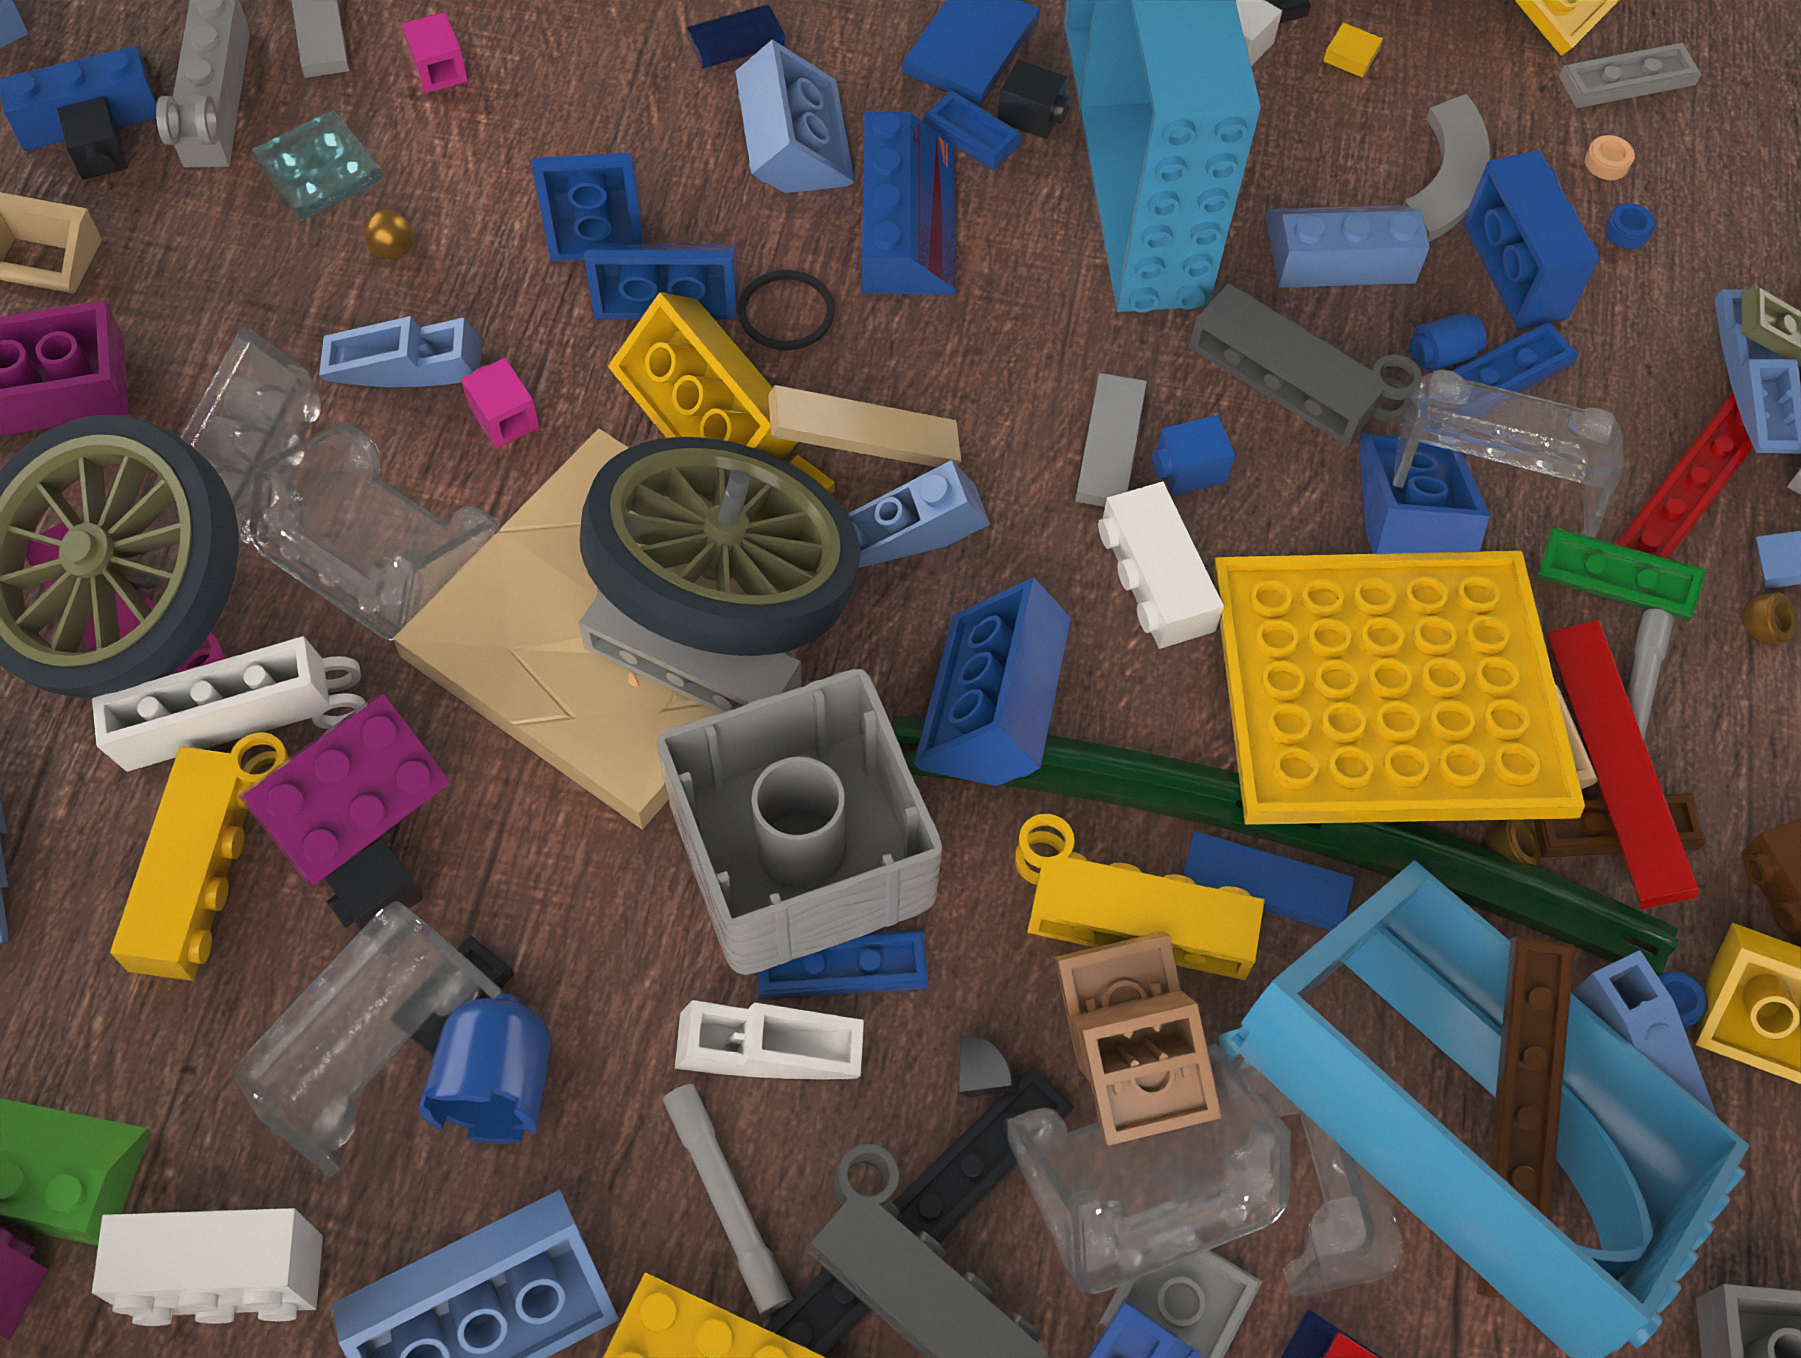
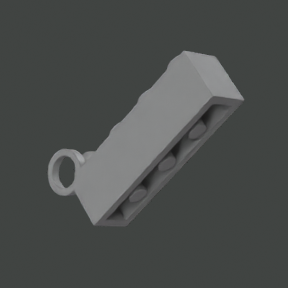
(206, 84)
(706, 677)

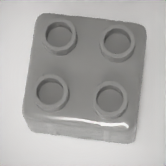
(801, 821)

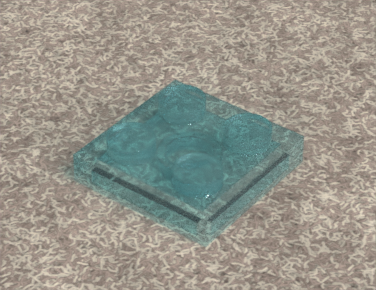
(317, 164)

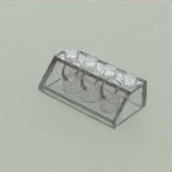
(248, 414)

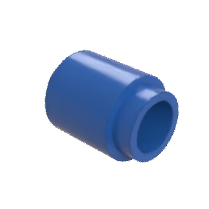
(1447, 341)

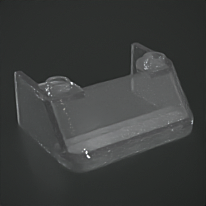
(1516, 432)
(350, 1026)

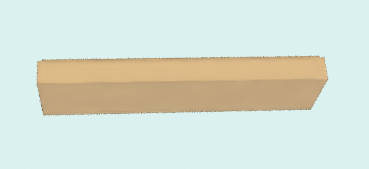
(862, 427)

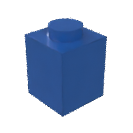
(1193, 455)

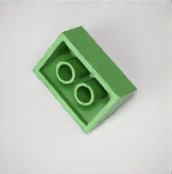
(64, 1170)

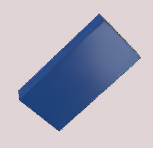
(973, 130)

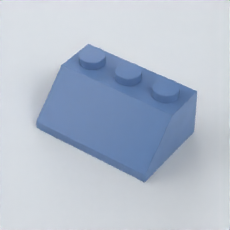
(793, 122)
(1347, 245)

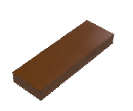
(1594, 834)

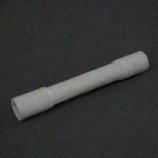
(1649, 653)
(754, 1258)

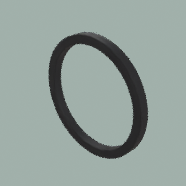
(786, 275)

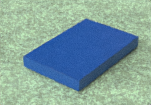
(970, 45)

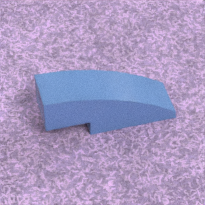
(402, 354)

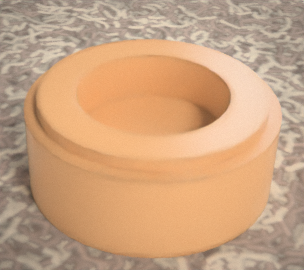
(1609, 157)

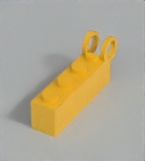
(189, 860)
(1117, 902)

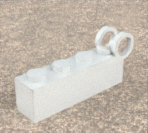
(222, 703)

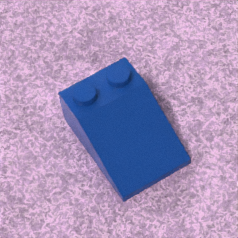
(587, 202)
(1433, 510)

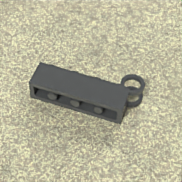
(1298, 366)
(907, 1278)

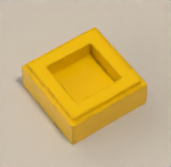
(1352, 49)

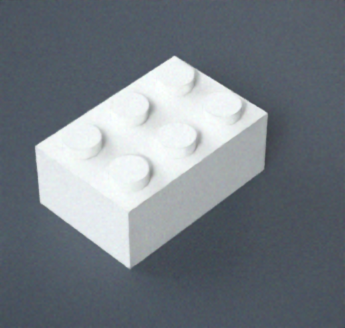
(208, 1265)

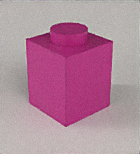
(434, 52)
(500, 402)

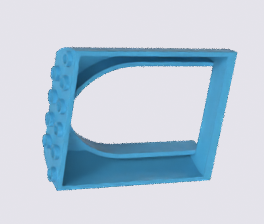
(1628, 1135)

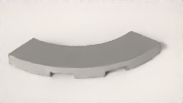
(1463, 156)

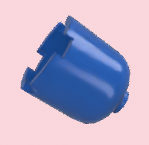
(489, 1070)

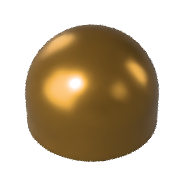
(388, 234)
(1760, 618)
(1503, 841)

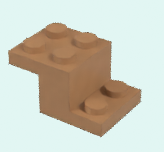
(1137, 1038)

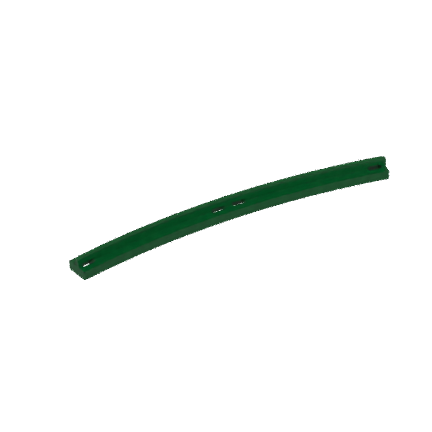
(1469, 871)

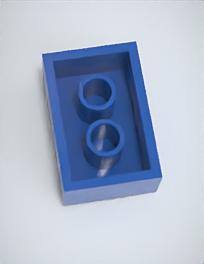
(1530, 239)

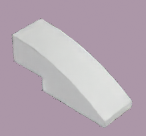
(768, 1042)

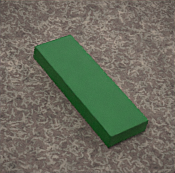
(1621, 573)

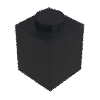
(1033, 99)
(92, 138)
(369, 885)

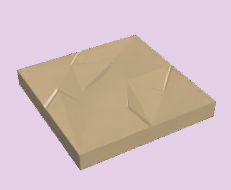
(515, 652)

